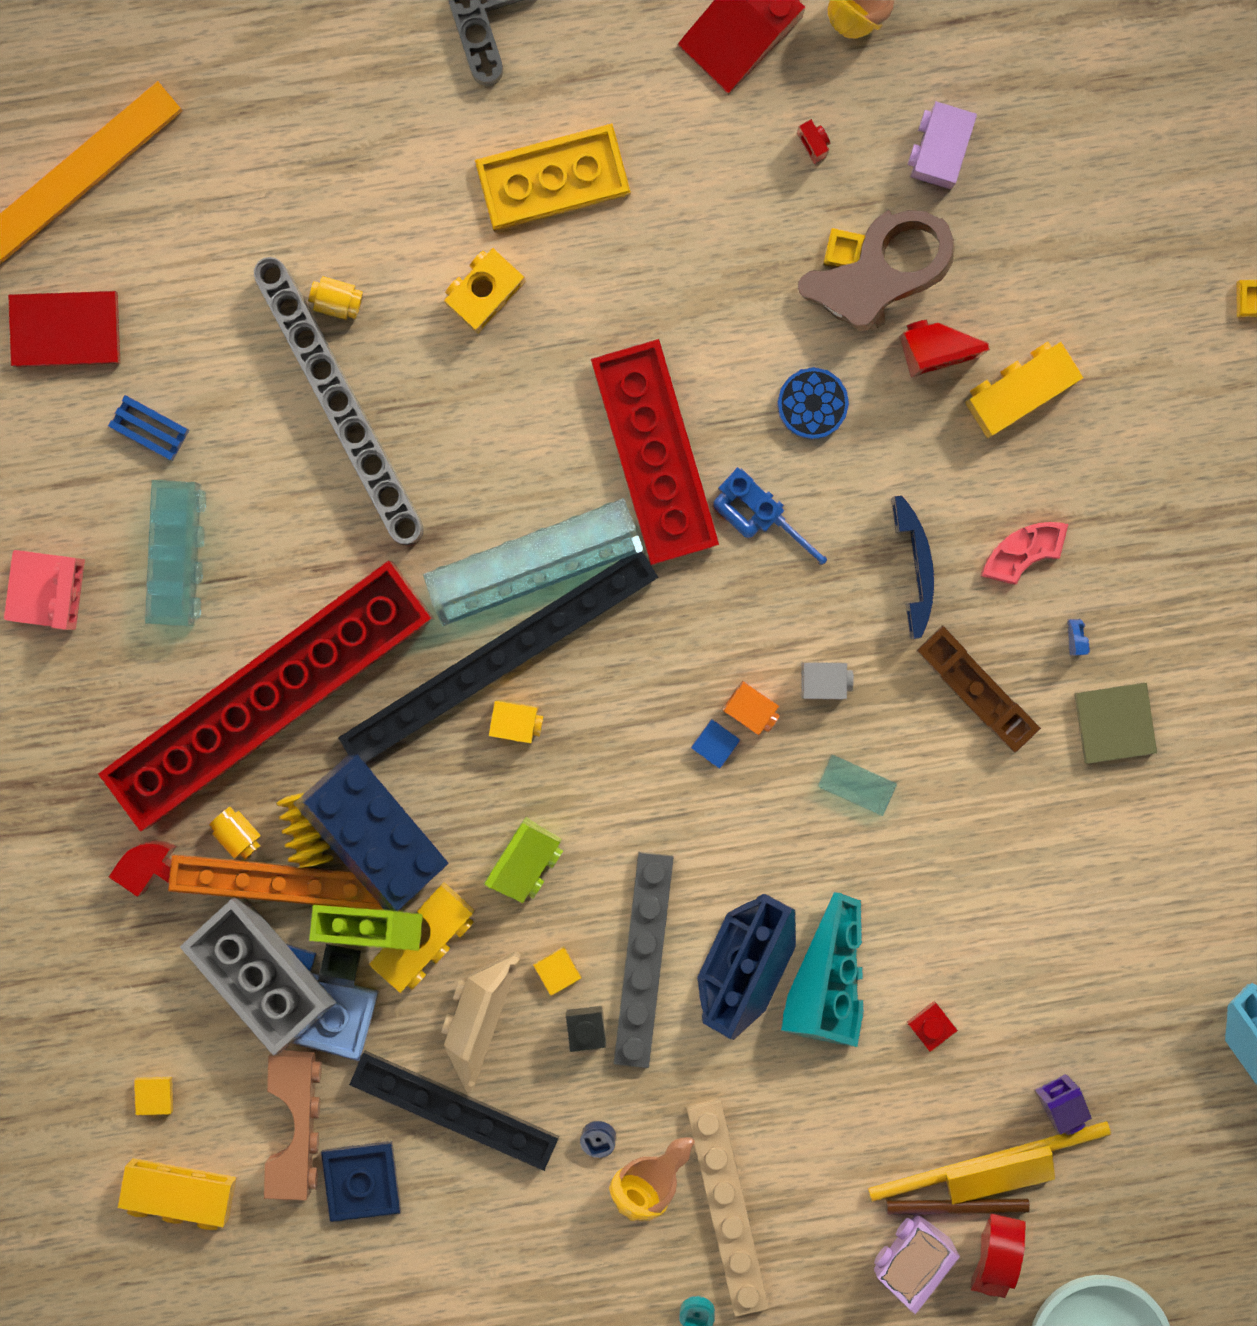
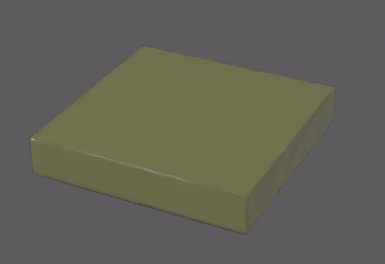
(1115, 723)

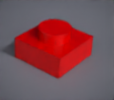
(814, 140)
(932, 1026)

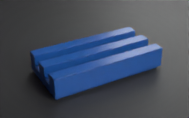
(122, 413)

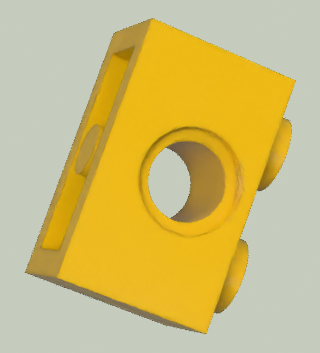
(480, 310)

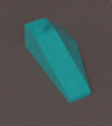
(825, 991)

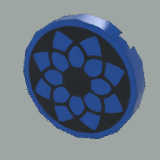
(813, 403)

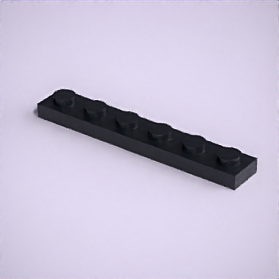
(454, 1110)

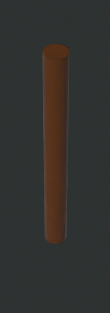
(974, 1206)

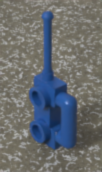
(766, 510)

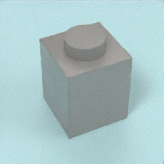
(825, 680)

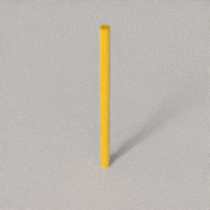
(939, 1175)

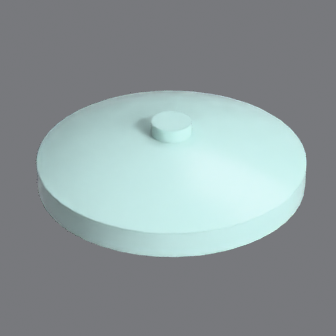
(1100, 1302)

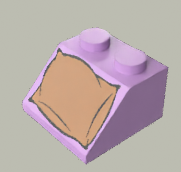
(915, 1261)

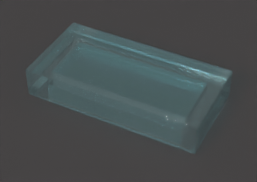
(857, 785)

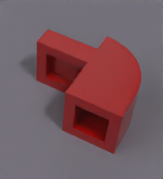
(141, 866)
(1000, 1256)

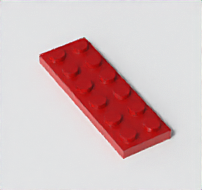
(655, 451)

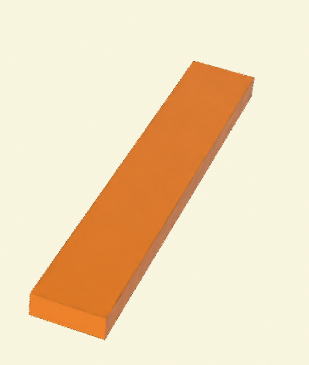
(268, 882)

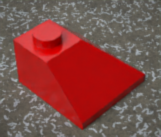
(938, 347)

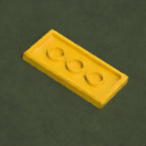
(552, 177)

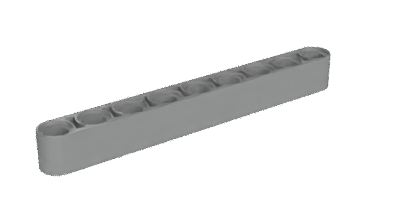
(325, 389)

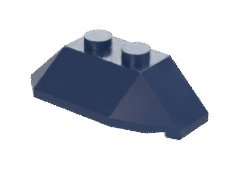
(746, 964)

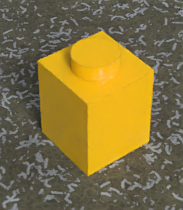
(515, 721)

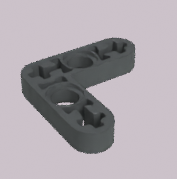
(477, 15)

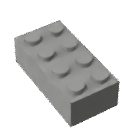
(258, 974)

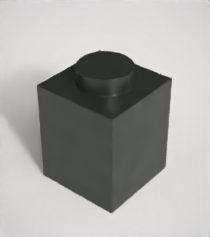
(585, 1028)

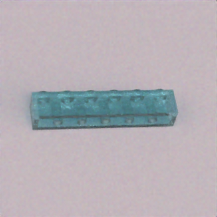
(532, 562)

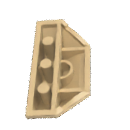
(477, 1016)

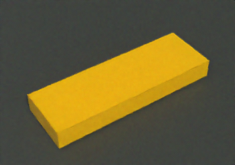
(1000, 1175)

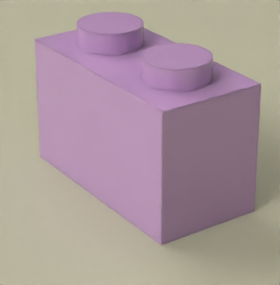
(942, 145)

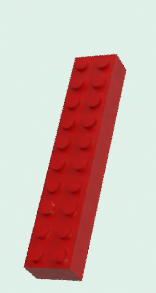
(266, 696)

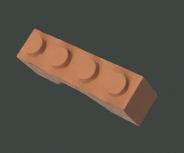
(293, 1080)

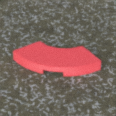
(1022, 549)

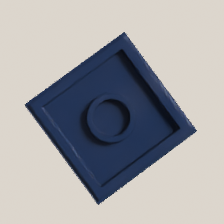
(361, 1181)

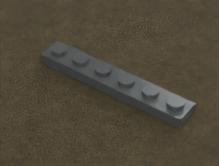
(643, 959)

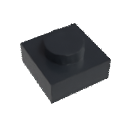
(339, 966)

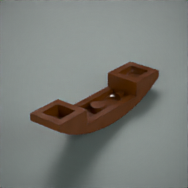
(978, 689)

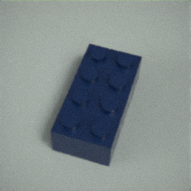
(371, 833)

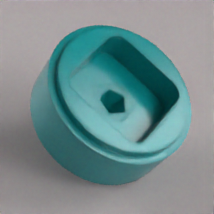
(697, 1312)

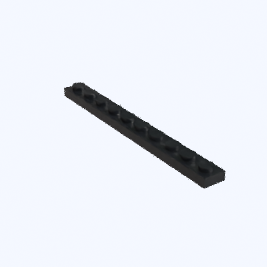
(498, 657)

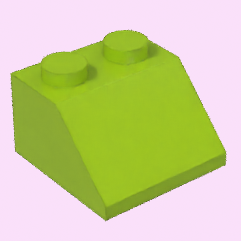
(524, 861)

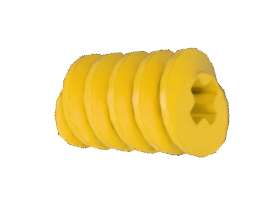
(305, 836)

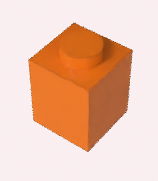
(752, 709)

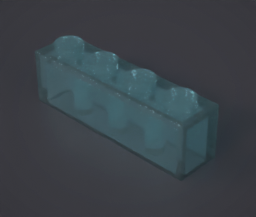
(174, 553)

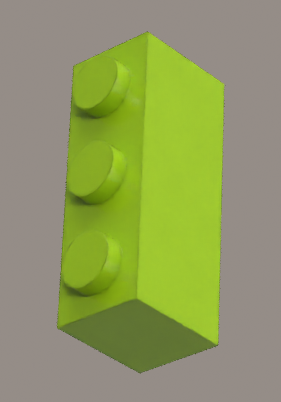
(366, 927)

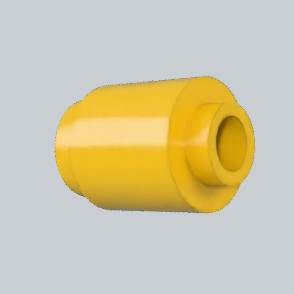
(335, 298)
(235, 833)

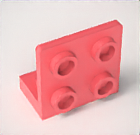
(44, 589)

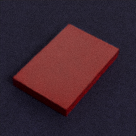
(64, 329)

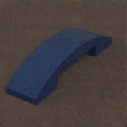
(907, 521)

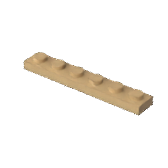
(727, 1208)

